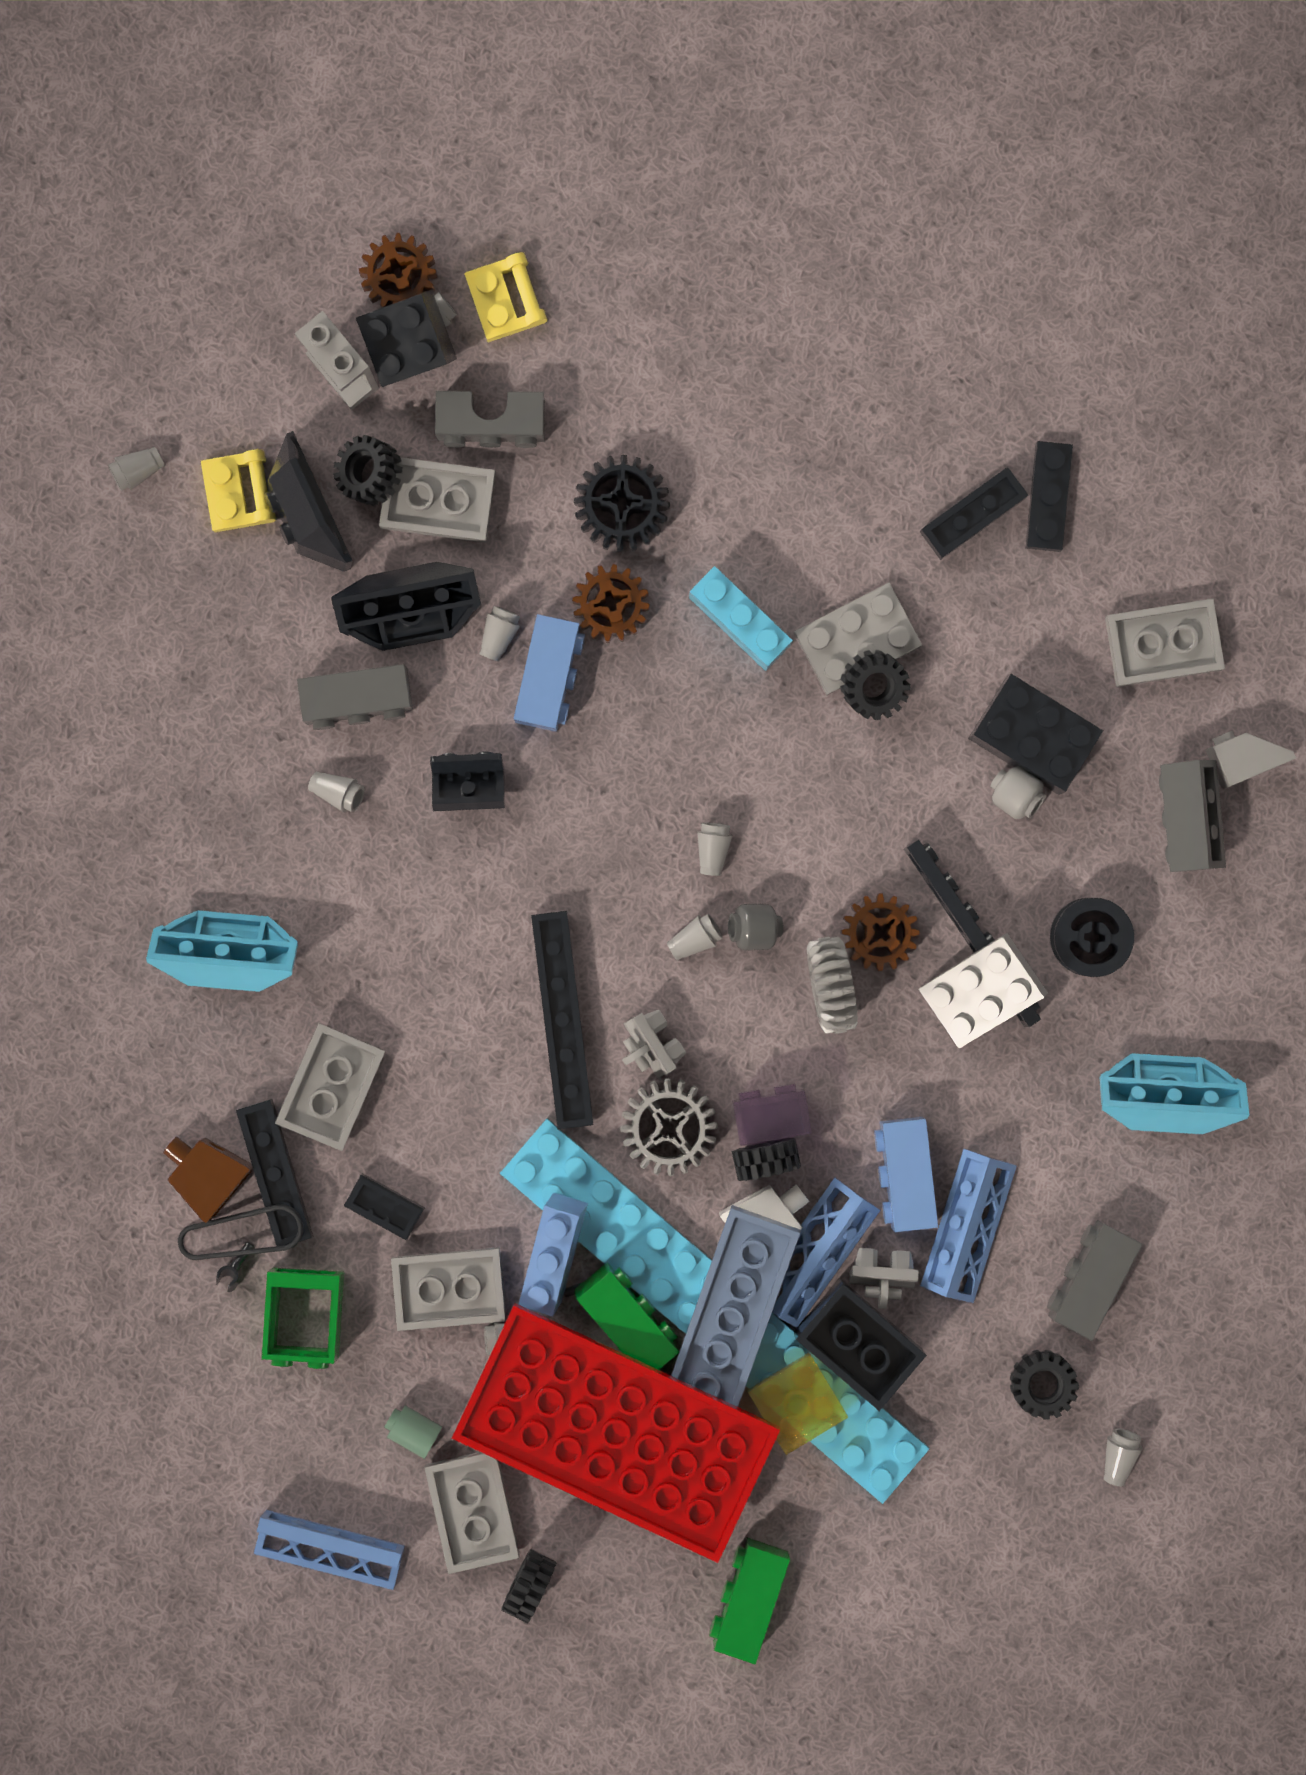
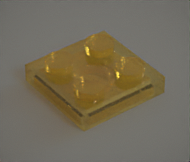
(798, 1403)

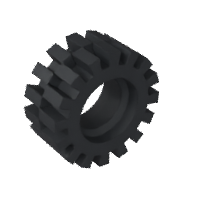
(352, 466)
(861, 671)
(766, 1159)
(1059, 1399)
(529, 1586)

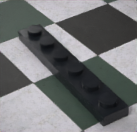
(961, 914)
(562, 1020)

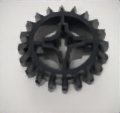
(606, 503)

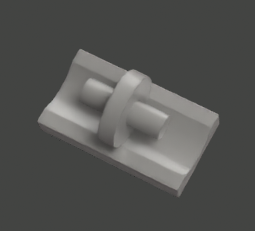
(647, 1048)
(898, 1275)

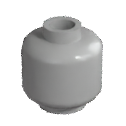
(1017, 792)

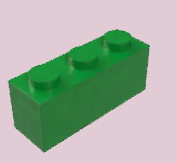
(627, 1317)
(749, 1600)

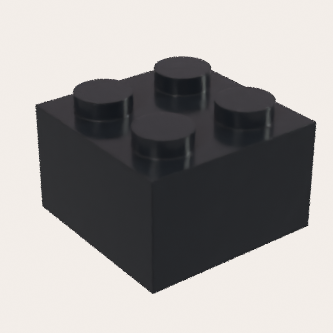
(406, 338)

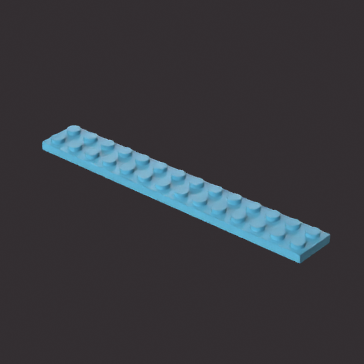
(671, 1275)

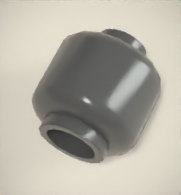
(755, 927)

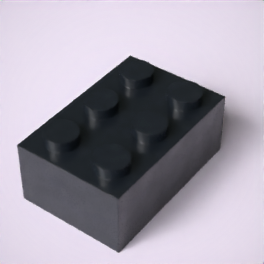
(1035, 734)
(859, 1344)

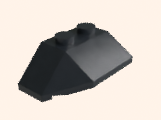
(304, 509)
(407, 605)

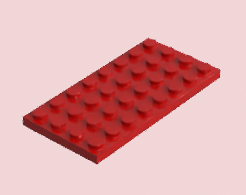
(616, 1432)

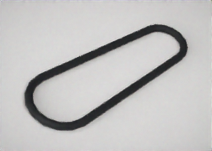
(247, 1251)

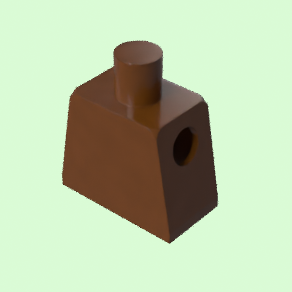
(206, 1175)

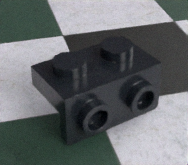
(467, 781)

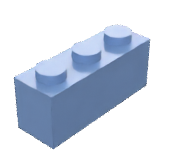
(548, 673)
(906, 1174)
(553, 1254)

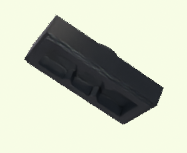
(384, 1206)

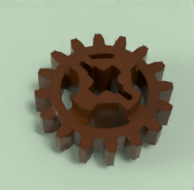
(412, 267)
(595, 608)
(891, 944)

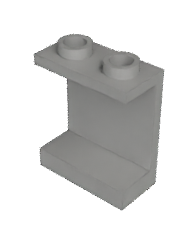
(337, 360)

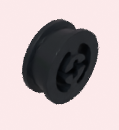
(1062, 935)

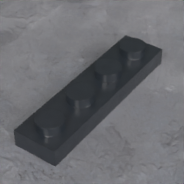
(273, 1170)

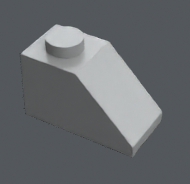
(1245, 757)

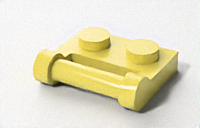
(494, 302)
(226, 491)

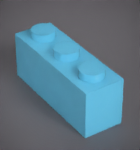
(740, 618)

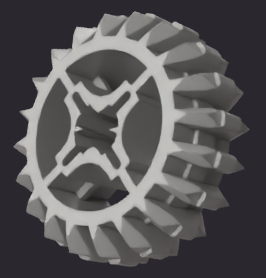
(832, 985)
(687, 1150)

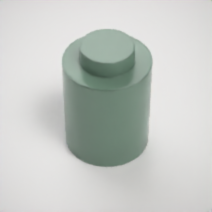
(412, 1431)

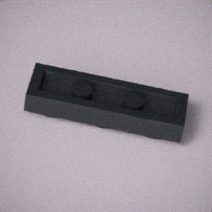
(1049, 496)
(974, 513)

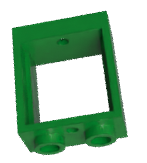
(305, 1279)

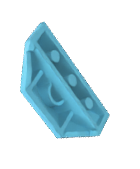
(223, 951)
(1172, 1094)

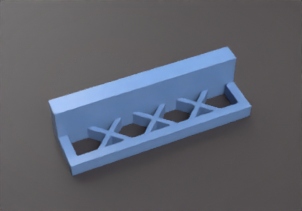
(963, 1225)
(825, 1255)
(331, 1541)

